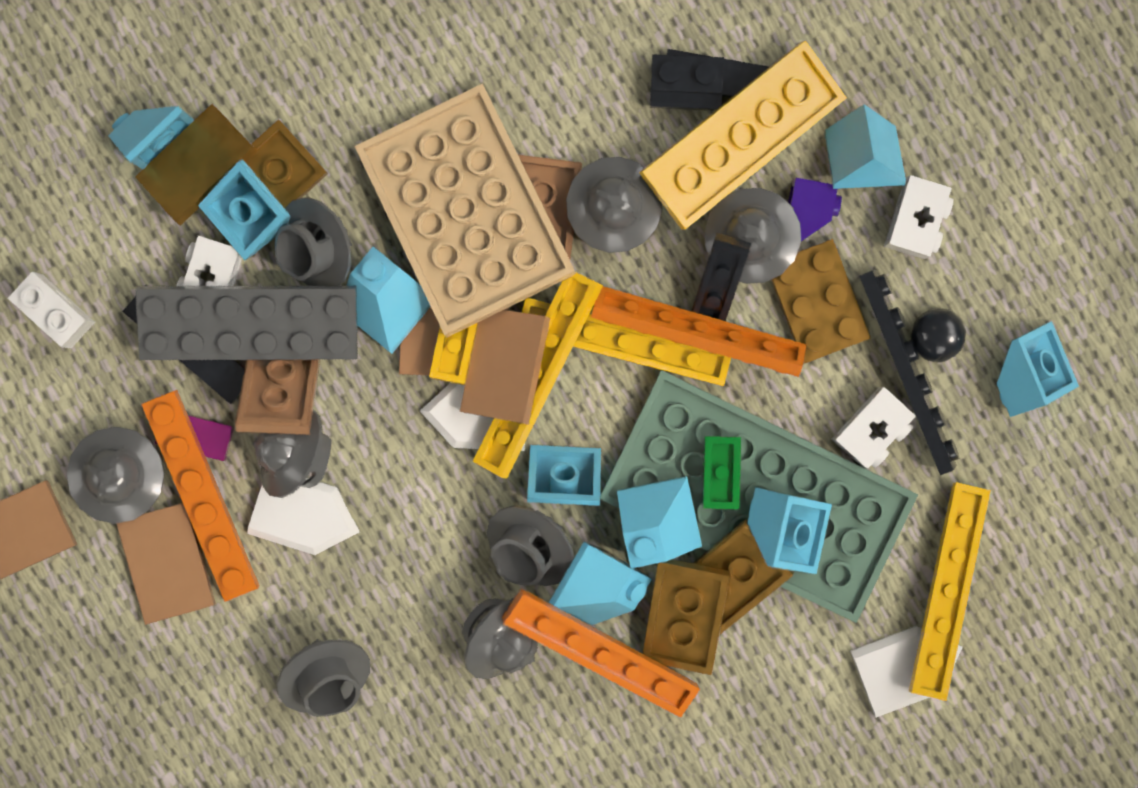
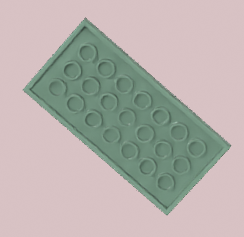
(864, 510)

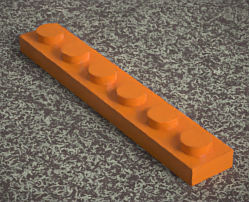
(699, 331)
(200, 495)
(600, 653)

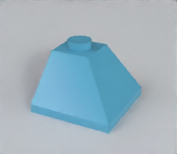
(148, 132)
(386, 300)
(1035, 371)
(658, 521)
(788, 529)
(599, 586)

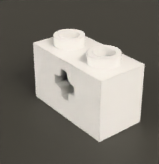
(904, 231)
(209, 253)
(51, 310)
(879, 408)

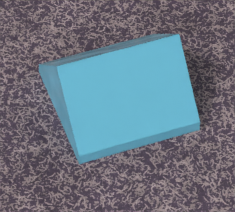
(864, 151)
(244, 210)
(564, 475)

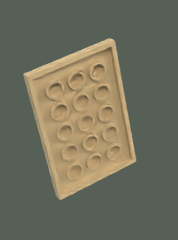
(464, 210)

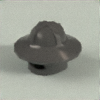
(612, 205)
(766, 223)
(313, 244)
(291, 457)
(115, 475)
(518, 556)
(493, 645)
(324, 678)

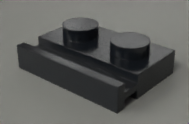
(686, 82)

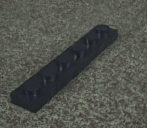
(916, 384)

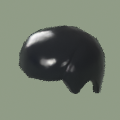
(938, 334)

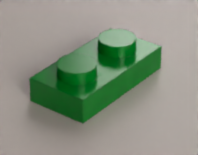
(721, 472)

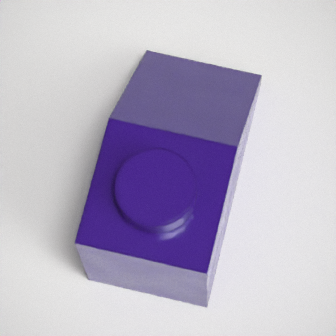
(813, 204)

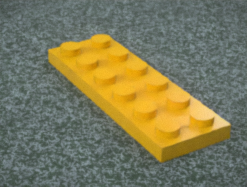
(743, 135)

